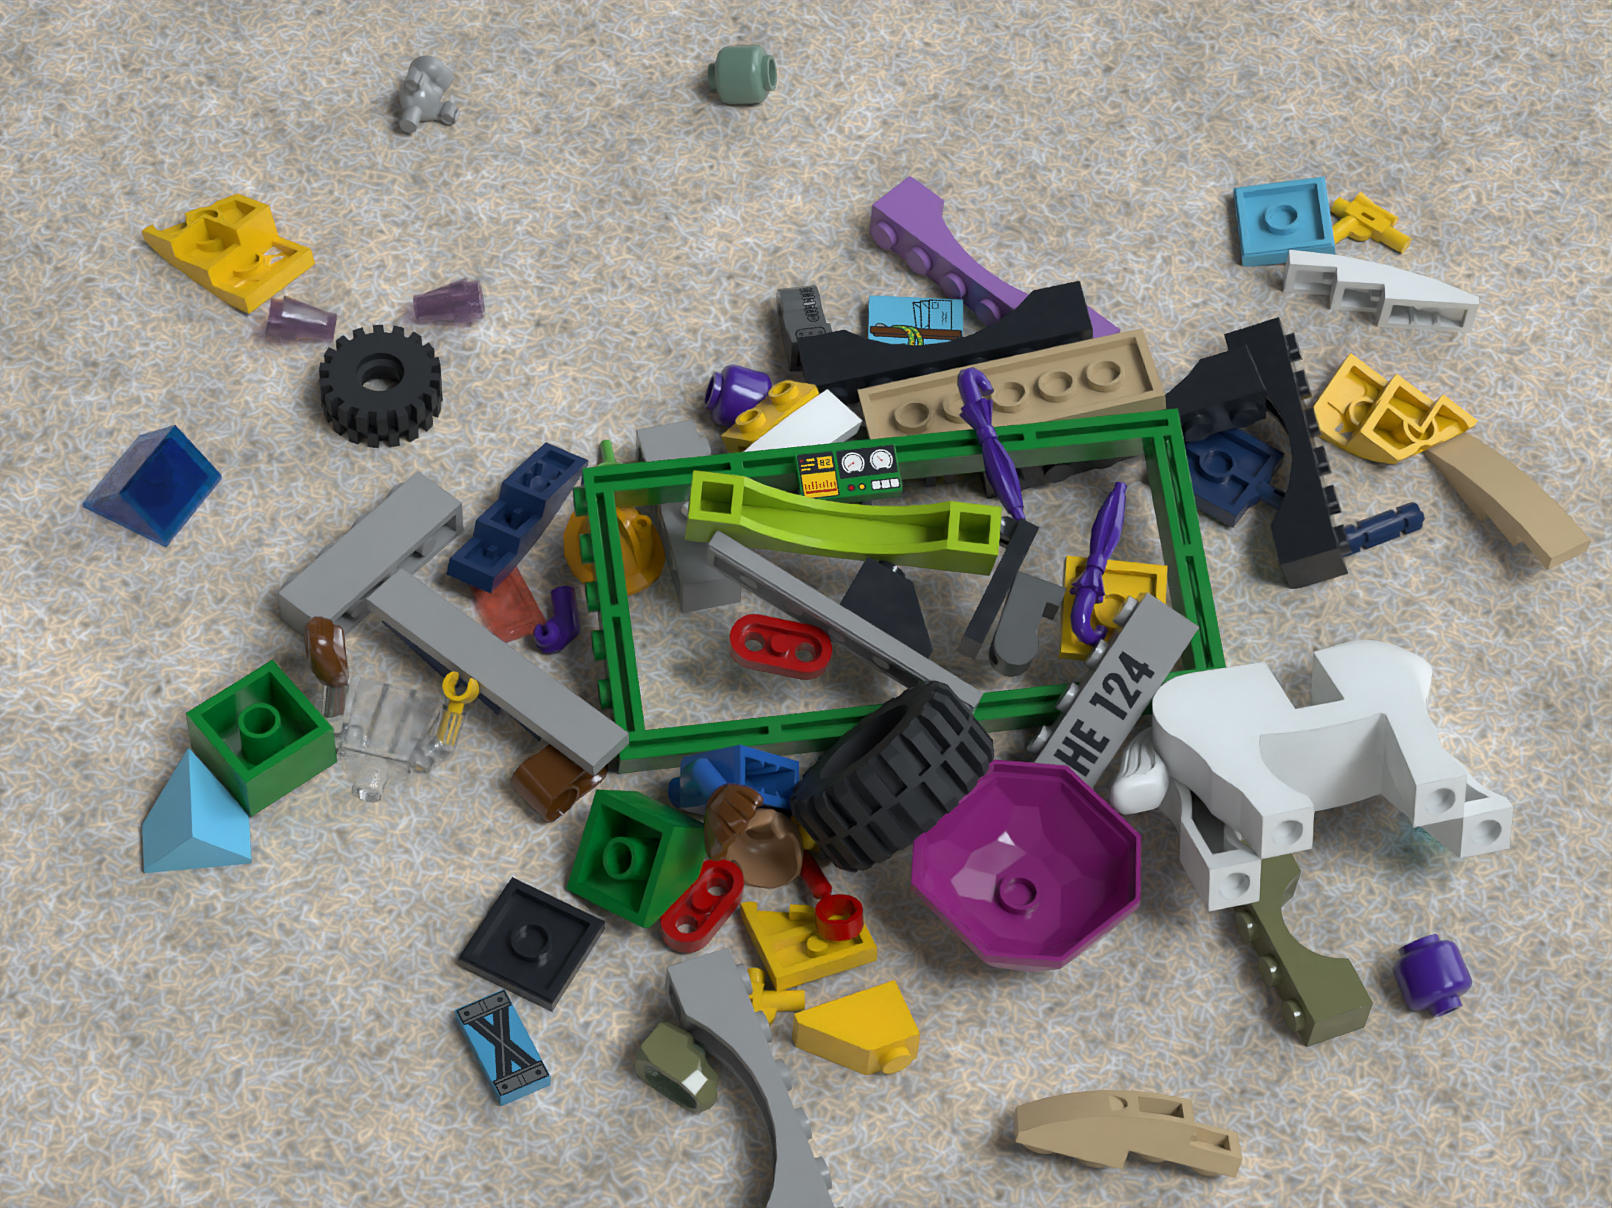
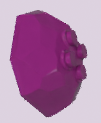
(1029, 867)

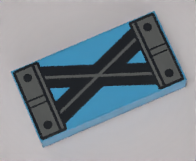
(502, 1047)

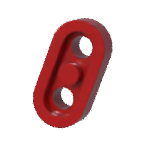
(780, 643)
(702, 908)

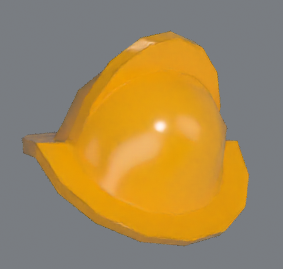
(640, 548)

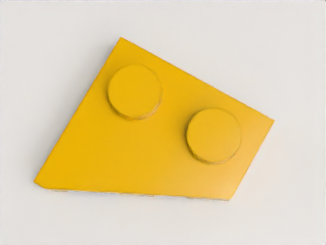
(795, 950)

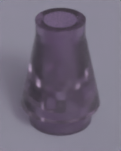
(451, 303)
(298, 321)

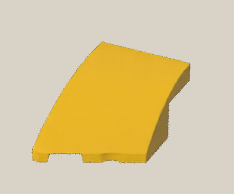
(225, 250)
(1387, 416)

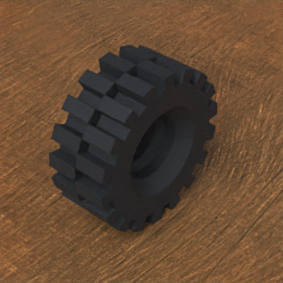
(386, 412)

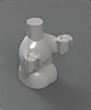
(422, 94)

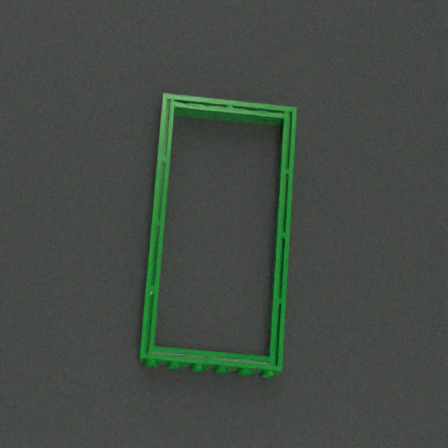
(605, 488)

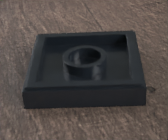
(531, 944)

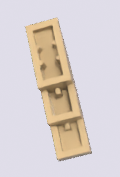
(1509, 498)

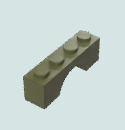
(1317, 992)

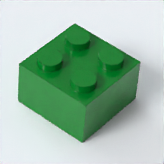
(261, 737)

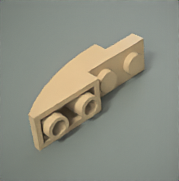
(1108, 1124)

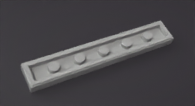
(836, 621)
(500, 671)

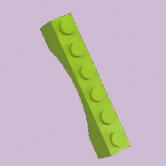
(925, 536)

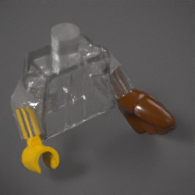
(380, 727)

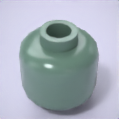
(743, 74)

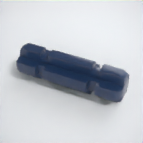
(1384, 526)

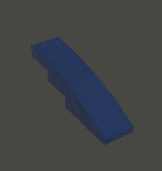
(518, 518)

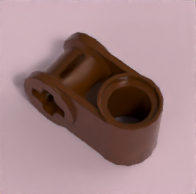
(553, 782)

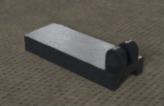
(1016, 539)

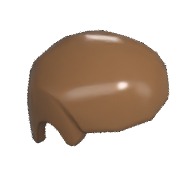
(768, 850)

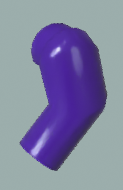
(563, 626)

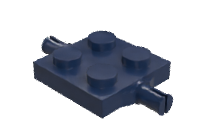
(1232, 474)

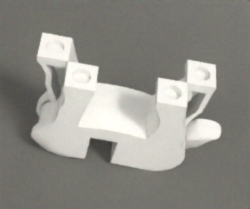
(1243, 762)

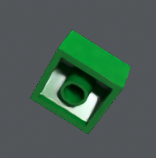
(636, 856)

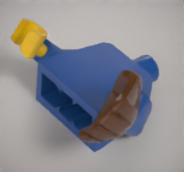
(729, 788)

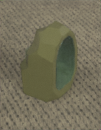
(677, 1068)

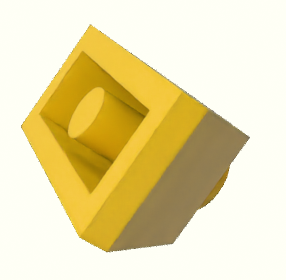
(861, 1031)

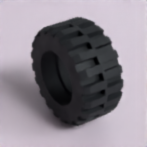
(892, 776)

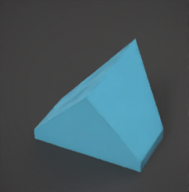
(195, 823)

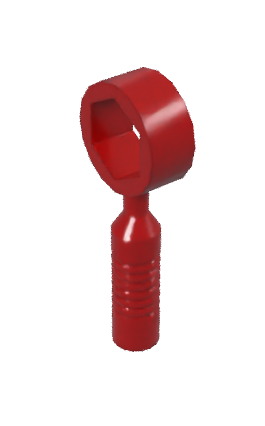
(831, 904)

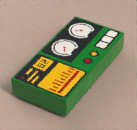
(849, 474)

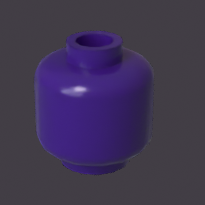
(735, 392)
(1432, 975)

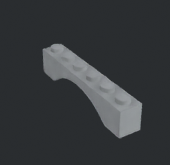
(715, 1007)

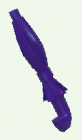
(997, 463)
(1089, 585)

